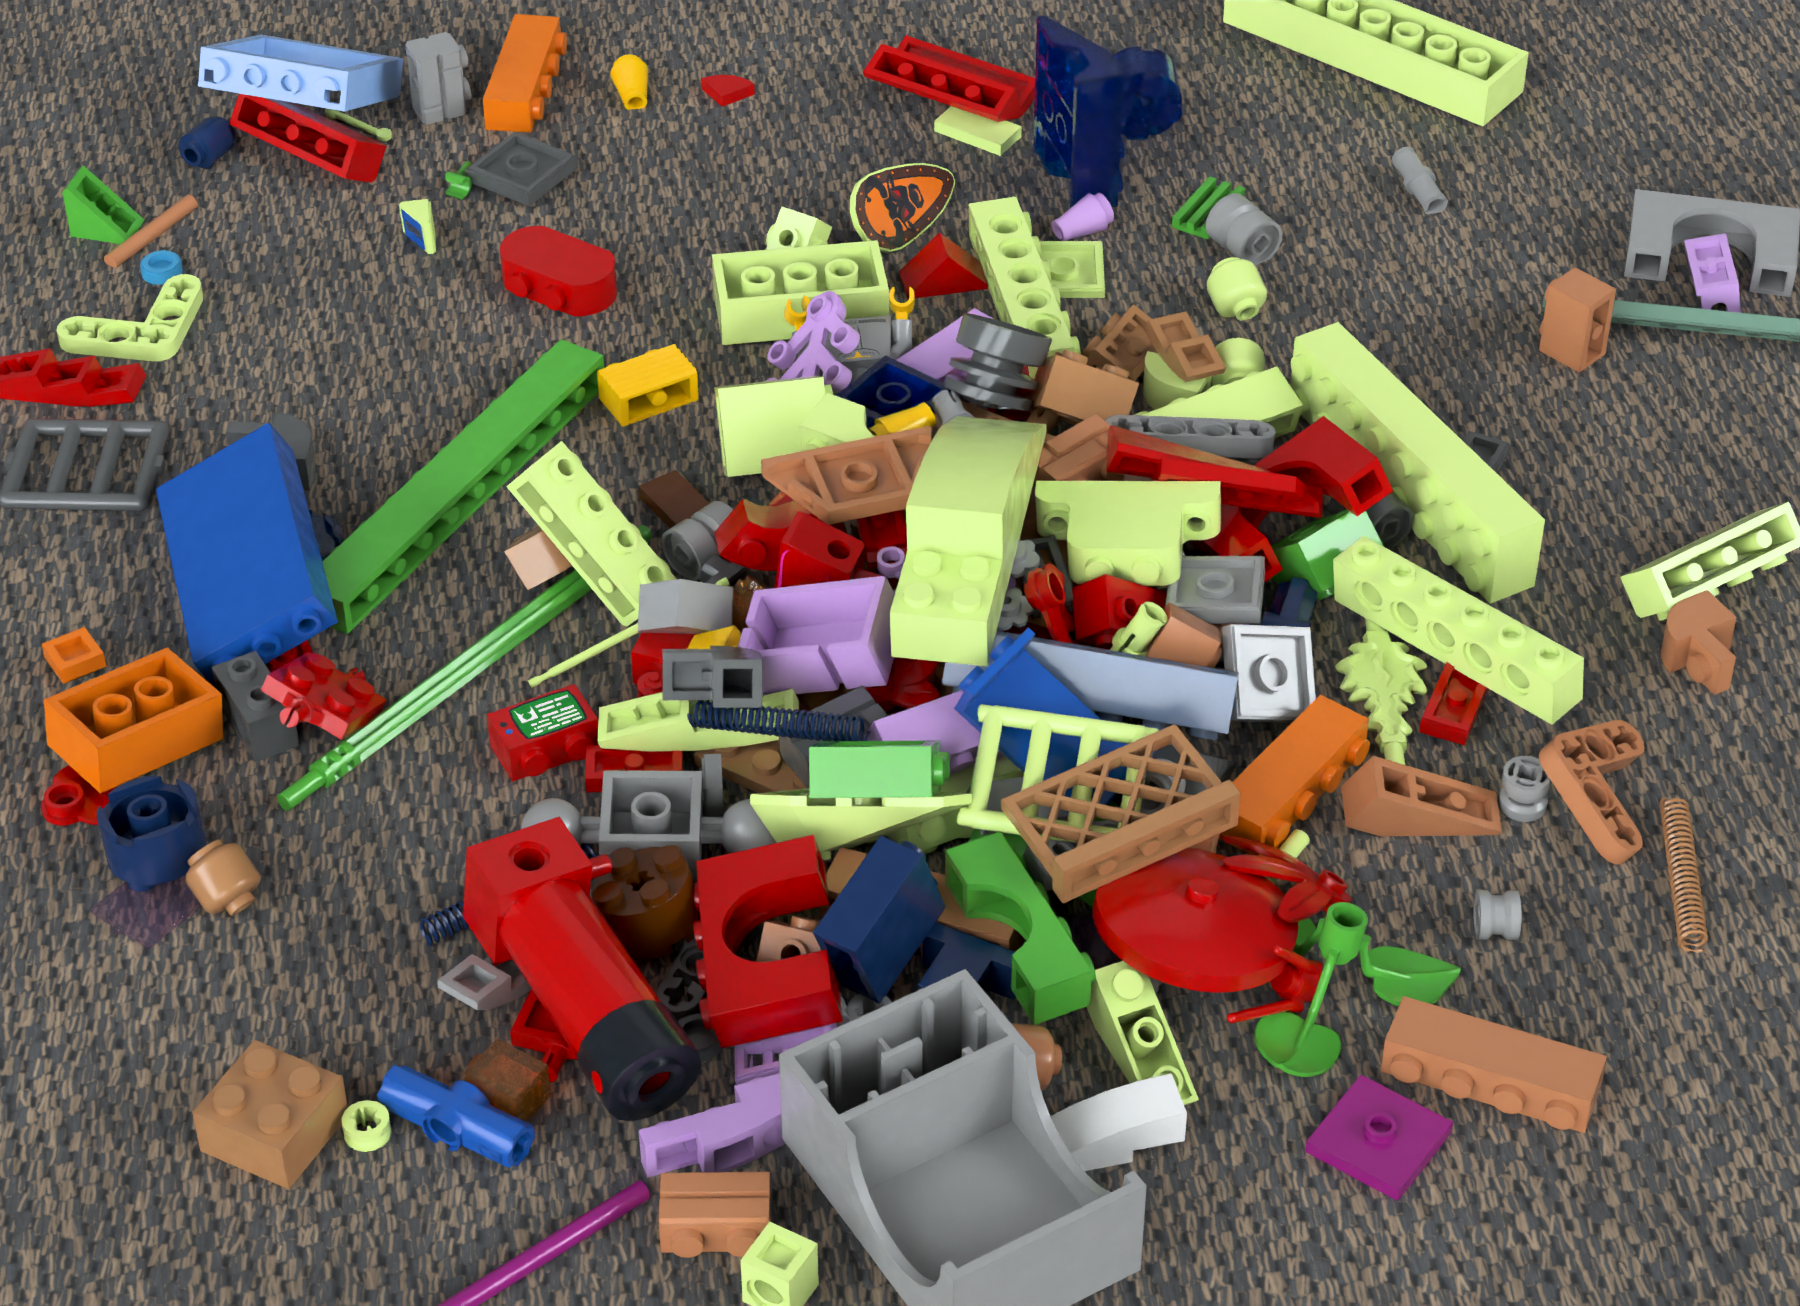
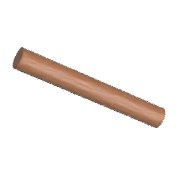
(151, 231)

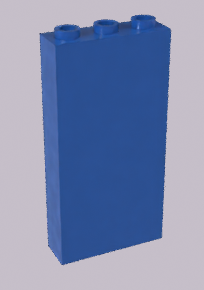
(245, 553)

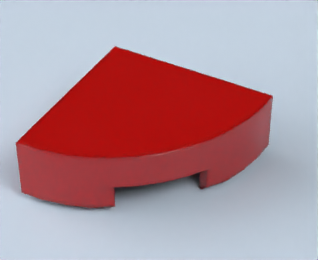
(727, 88)

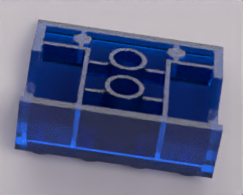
(1078, 111)

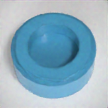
(160, 266)

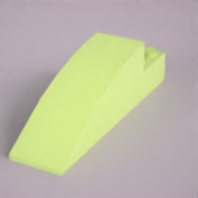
(963, 538)

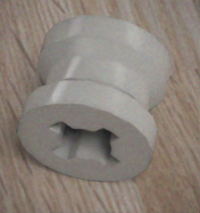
(1497, 915)

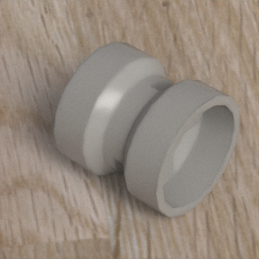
(1524, 789)

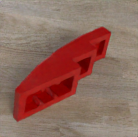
(72, 382)

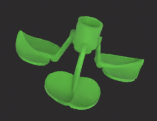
(1312, 1049)

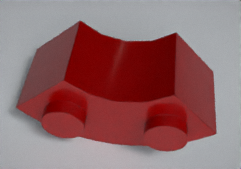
(754, 533)

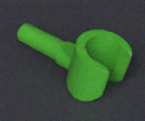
(459, 183)

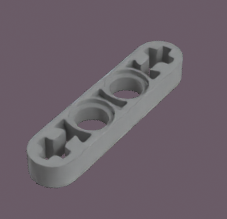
(1216, 436)

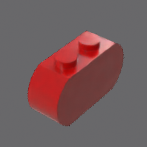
(558, 271)

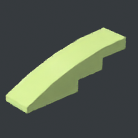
(663, 725)

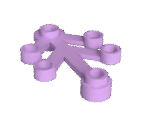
(823, 316)

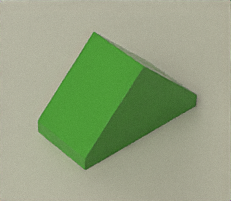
(97, 211)

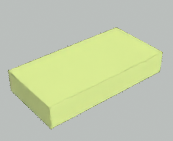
(978, 130)

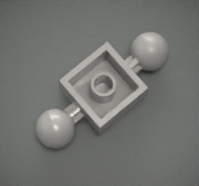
(656, 811)

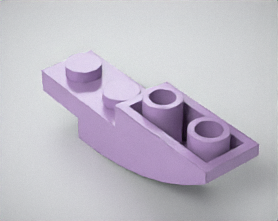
(719, 1136)

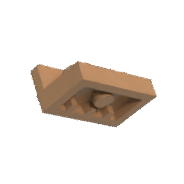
(1123, 344)

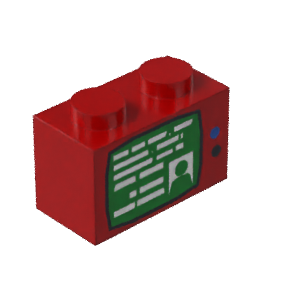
(542, 732)

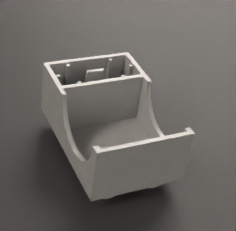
(947, 1159)

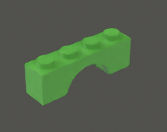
(994, 884)

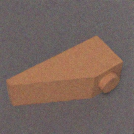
(1408, 801)

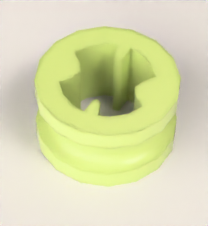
(360, 1113)

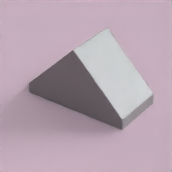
(684, 607)

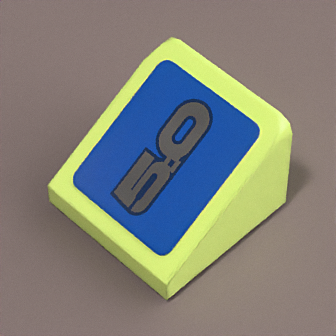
(419, 223)

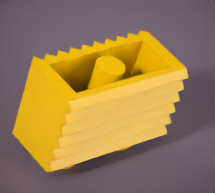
(647, 385)

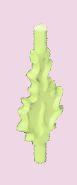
(1386, 679)

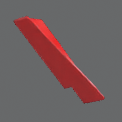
(1240, 483)

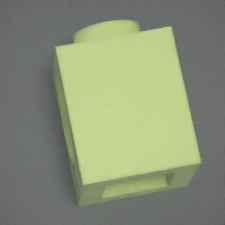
(779, 1268)

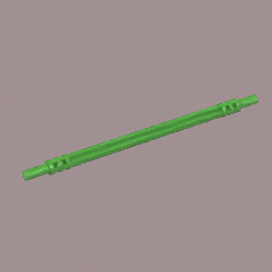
(438, 686)

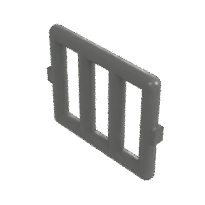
(98, 496)

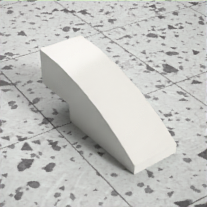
(1122, 1120)

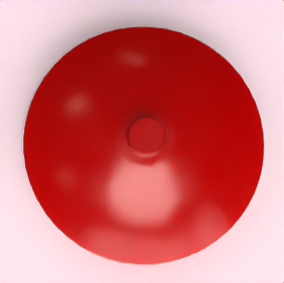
(1195, 923)

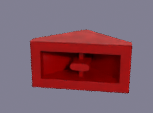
(942, 270)

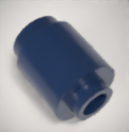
(207, 142)

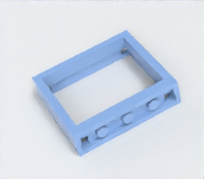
(300, 72)

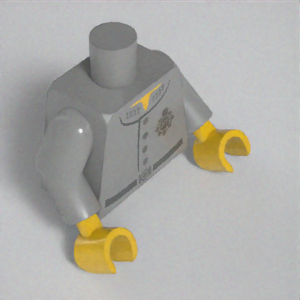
(877, 335)

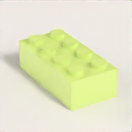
(755, 286)

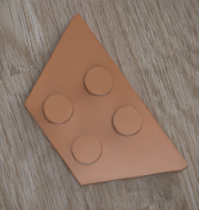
(853, 476)

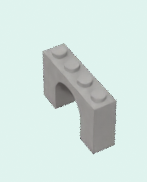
(1759, 230)

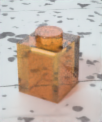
(510, 1079)

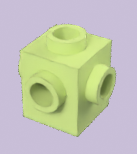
(796, 230)

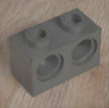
(251, 711)

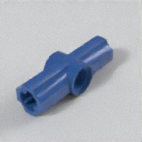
(456, 1115)

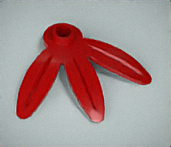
(1304, 899)

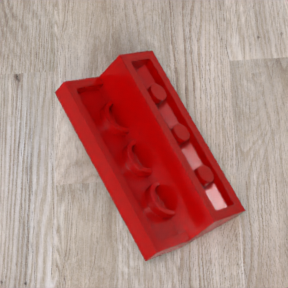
(953, 79)

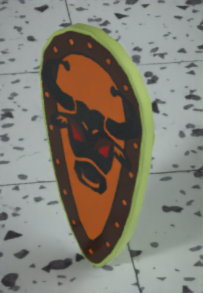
(899, 203)

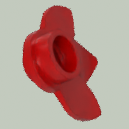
(1047, 594)
(906, 684)
(72, 799)

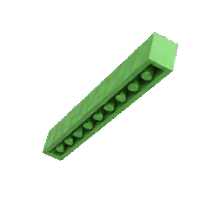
(459, 480)

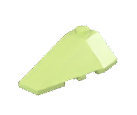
(846, 820)

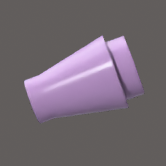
(1084, 218)

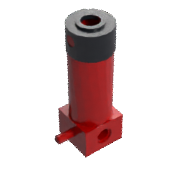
(534, 906)

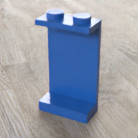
(1023, 683)

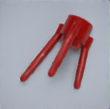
(1294, 984)

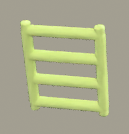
(1042, 726)

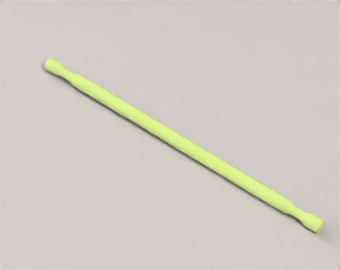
(594, 650)

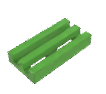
(1198, 199)

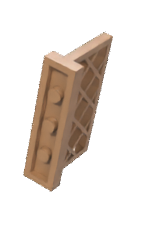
(1142, 836)

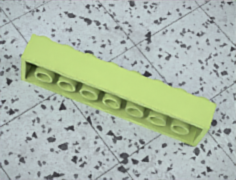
(1394, 49)
(1453, 493)

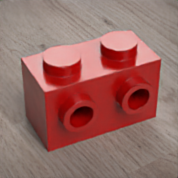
(1108, 605)

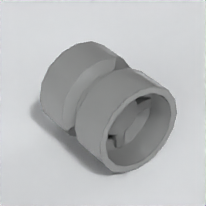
(1243, 229)
(694, 540)

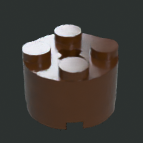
(648, 899)

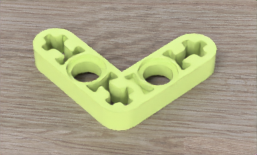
(146, 340)

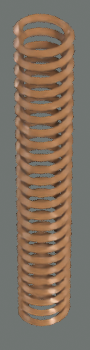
(1673, 875)

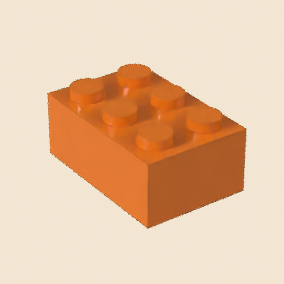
(133, 719)

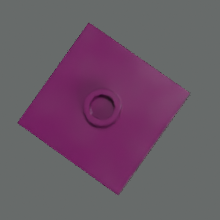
(1379, 1137)

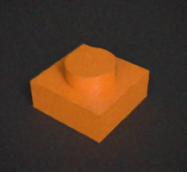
(73, 655)

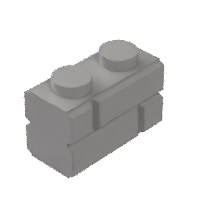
(437, 77)

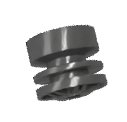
(997, 362)

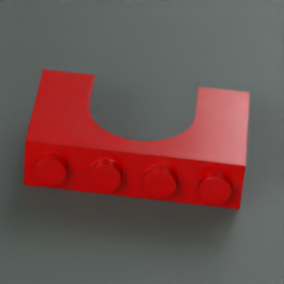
(1316, 455)
(734, 896)

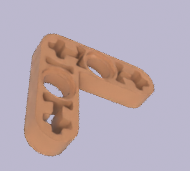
(1581, 775)

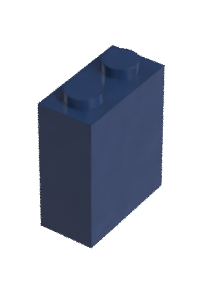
(880, 918)

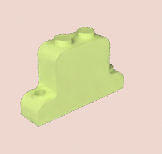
(1127, 525)

